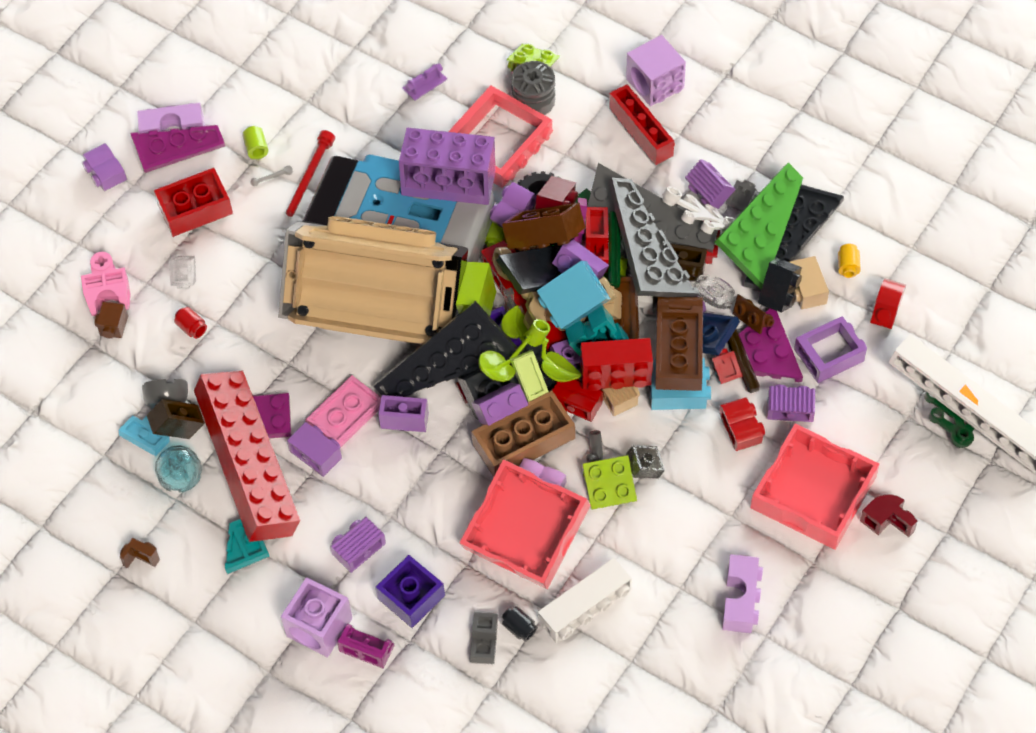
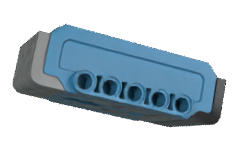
(373, 193)

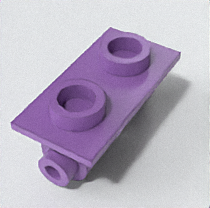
(425, 82)

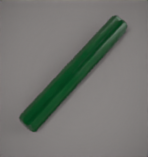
(614, 267)

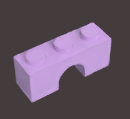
(163, 118)
(740, 612)

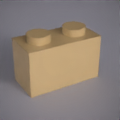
(813, 287)

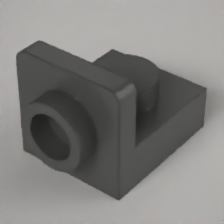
(742, 195)

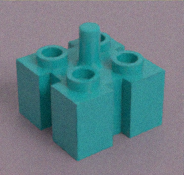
(598, 328)

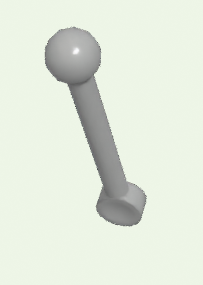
(287, 170)

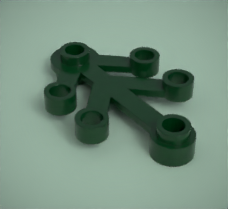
(954, 429)

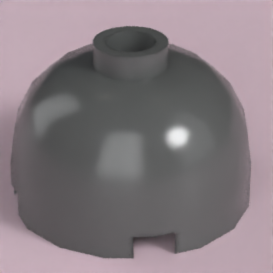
(156, 390)

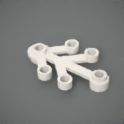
(708, 213)

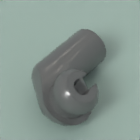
(596, 447)

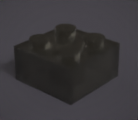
(645, 461)

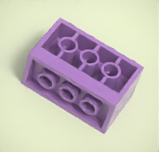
(447, 166)

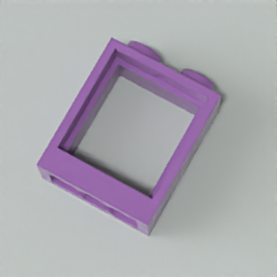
(812, 360)

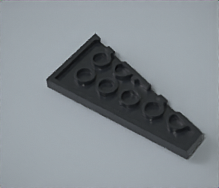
(808, 215)
(447, 353)

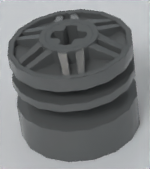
(534, 86)

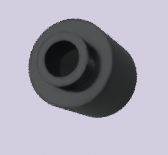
(519, 623)

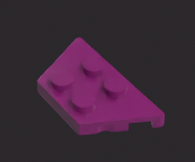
(771, 351)

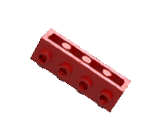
(641, 124)

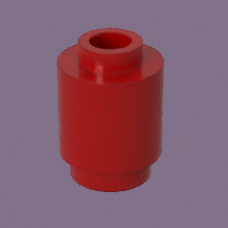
(190, 322)

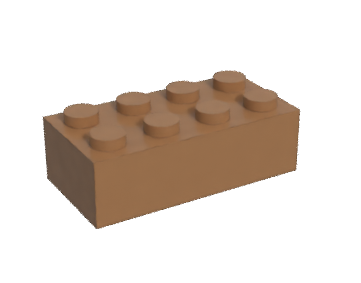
(524, 433)

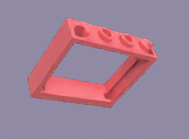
(531, 146)

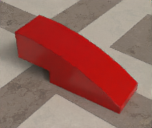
(597, 232)

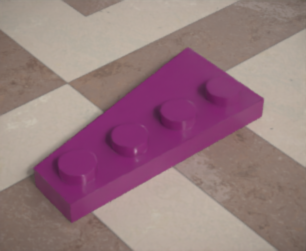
(172, 146)

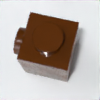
(111, 320)

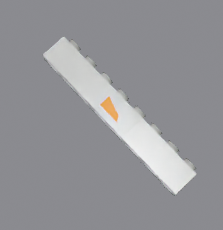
(967, 400)

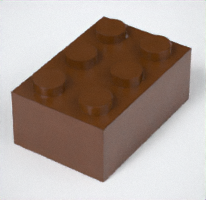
(543, 226)

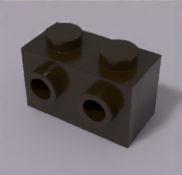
(691, 260)
(175, 419)

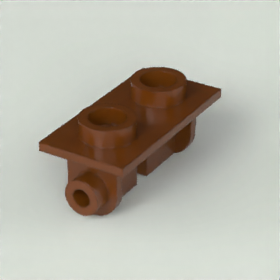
(751, 314)

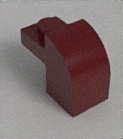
(887, 510)

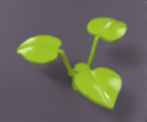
(512, 324)

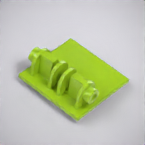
(527, 53)
(609, 482)

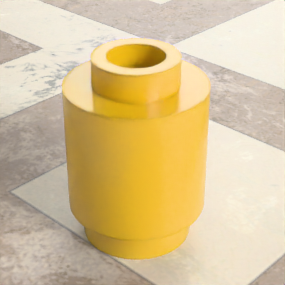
(849, 260)

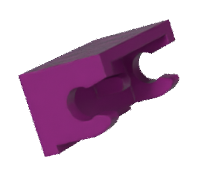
(365, 646)

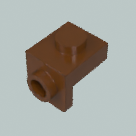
(143, 551)

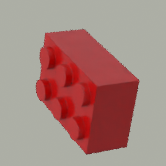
(193, 202)
(616, 364)

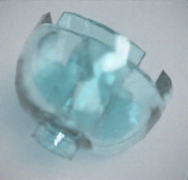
(178, 468)

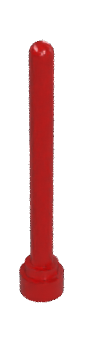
(325, 140)

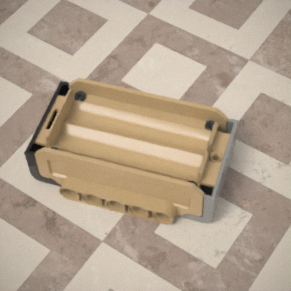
(370, 279)

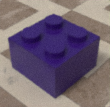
(410, 591)

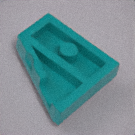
(241, 551)

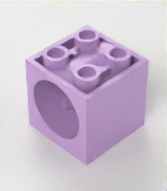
(656, 70)
(316, 617)

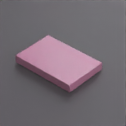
(345, 410)

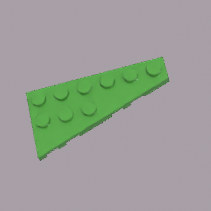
(758, 230)

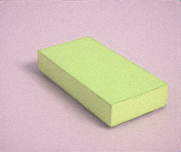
(529, 375)

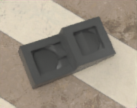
(484, 638)

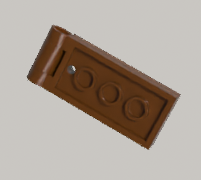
(679, 343)

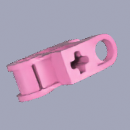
(105, 283)

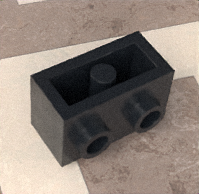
(780, 285)

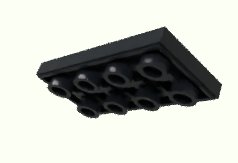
(530, 268)

